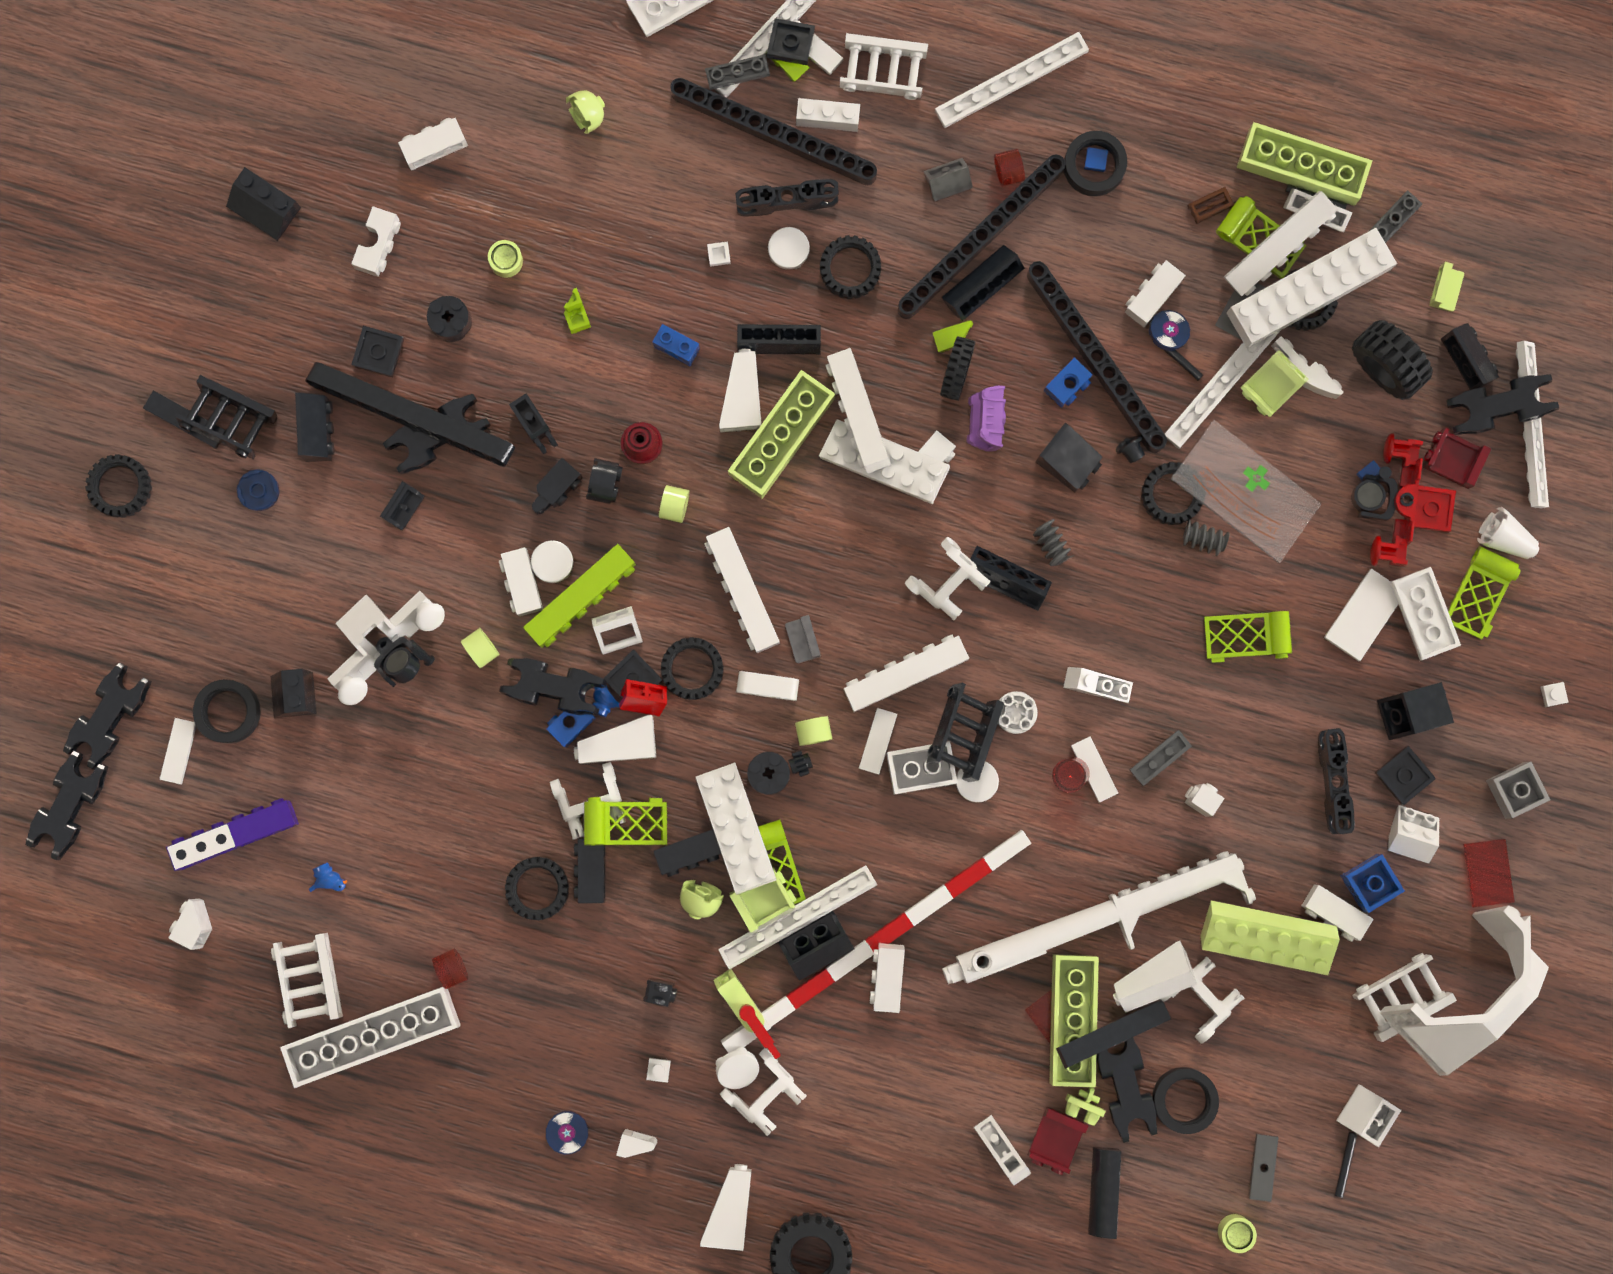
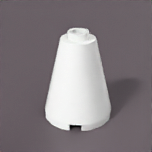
(1507, 535)

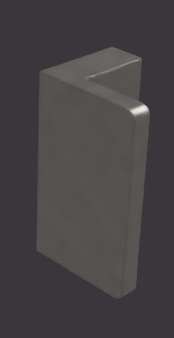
(948, 179)
(802, 639)

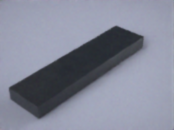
(168, 409)

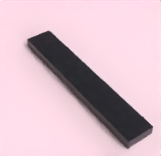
(1113, 1034)

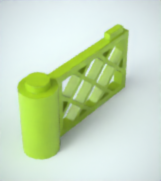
(1237, 223)
(1495, 568)
(1276, 635)
(598, 820)
(773, 837)

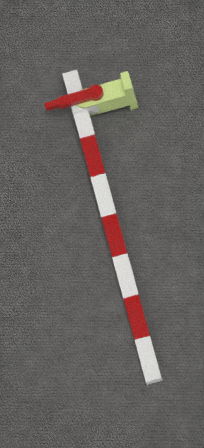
(757, 1024)

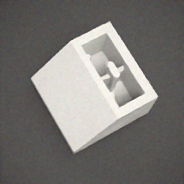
(1414, 834)
(192, 926)
(1368, 1115)

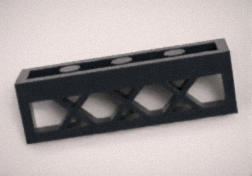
(1007, 582)

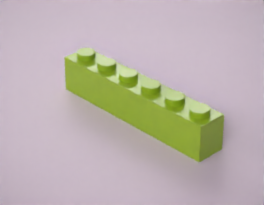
(579, 596)

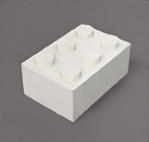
(912, 773)

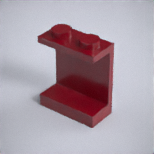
(1056, 1140)

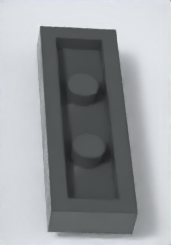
(1160, 758)

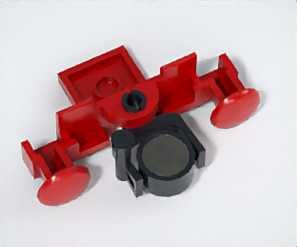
(1425, 507)

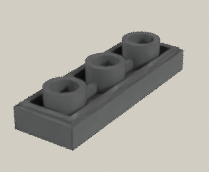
(724, 74)
(1402, 211)
(1262, 1181)

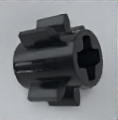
(800, 763)

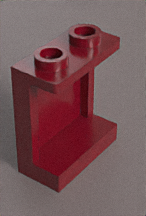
(1456, 458)

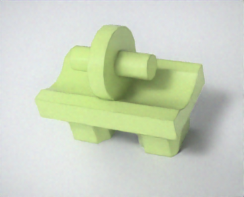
(1093, 1112)

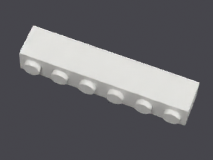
(1280, 243)
(858, 410)
(742, 589)
(906, 673)

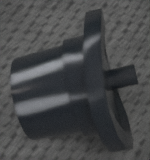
(1131, 448)

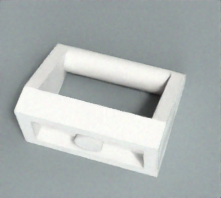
(614, 620)
(635, 1143)

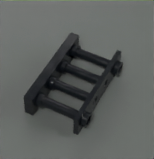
(226, 397)
(984, 732)

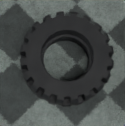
(1392, 359)
(806, 1226)

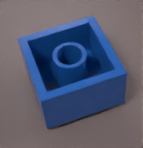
(1372, 883)

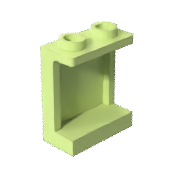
(1273, 384)
(763, 902)

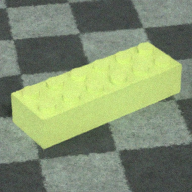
(1304, 163)
(781, 434)
(1269, 937)
(1073, 1015)

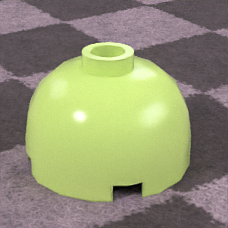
(586, 110)
(700, 900)

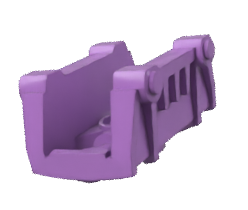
(987, 418)

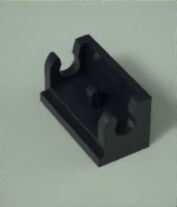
(402, 506)

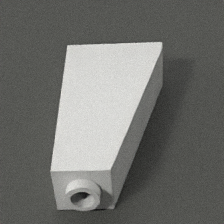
(741, 400)
(621, 743)
(1155, 979)
(729, 1216)

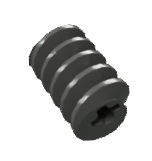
(1205, 538)
(1052, 543)

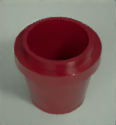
(641, 452)

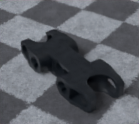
(767, 199)
(1517, 401)
(422, 445)
(568, 689)
(114, 704)
(1336, 751)
(72, 794)
(1130, 1101)

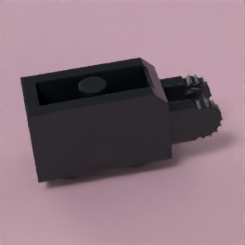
(532, 421)
(556, 486)
(660, 992)

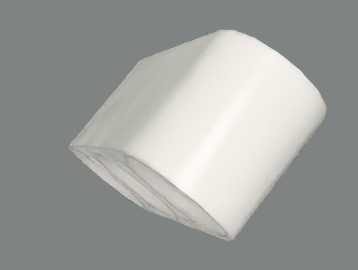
(767, 685)

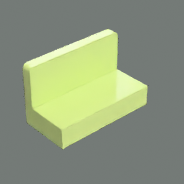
(1446, 287)

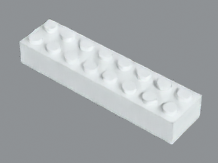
(1311, 288)
(370, 1036)

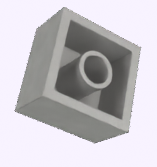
(1518, 790)

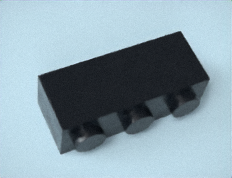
(688, 853)
(590, 873)

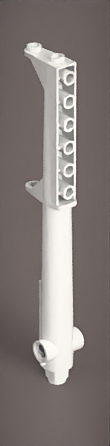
(1121, 909)

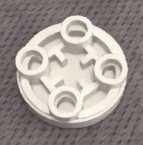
(788, 248)
(552, 561)
(1017, 713)
(979, 790)
(737, 1069)

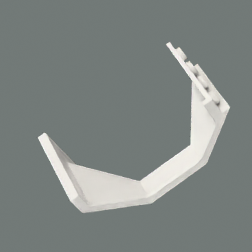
(1454, 1040)

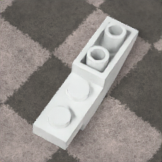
(1317, 374)

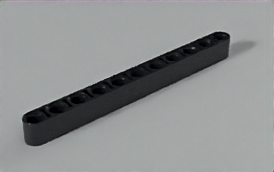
(767, 123)
(986, 228)
(1095, 346)
(410, 414)

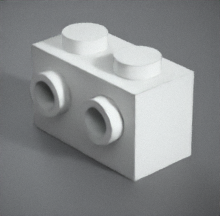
(1204, 799)

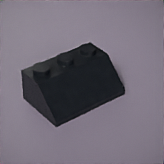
(262, 204)
(1470, 356)
(314, 427)
(816, 945)

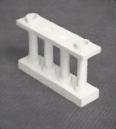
(895, 49)
(328, 986)
(1439, 1002)

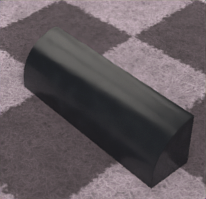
(983, 282)
(779, 338)
(1104, 1192)

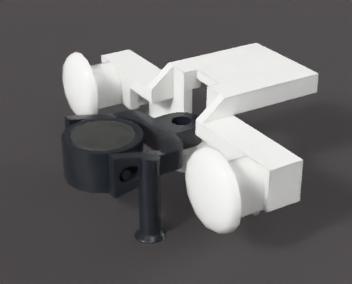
(390, 655)

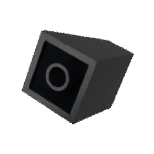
(1070, 458)
(293, 693)
(1415, 711)

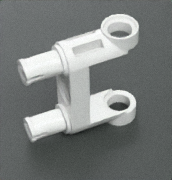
(966, 571)
(573, 813)
(1220, 1008)
(782, 1084)

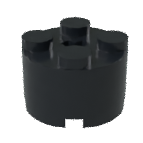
(459, 324)
(603, 481)
(773, 762)

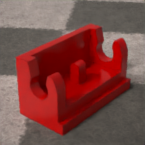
(643, 697)

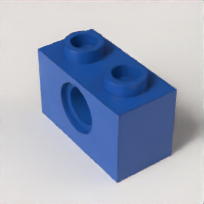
(676, 345)
(1073, 371)
(568, 735)

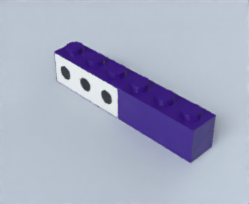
(232, 835)

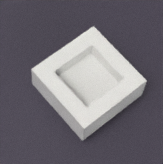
(718, 254)
(1554, 694)
(658, 1070)

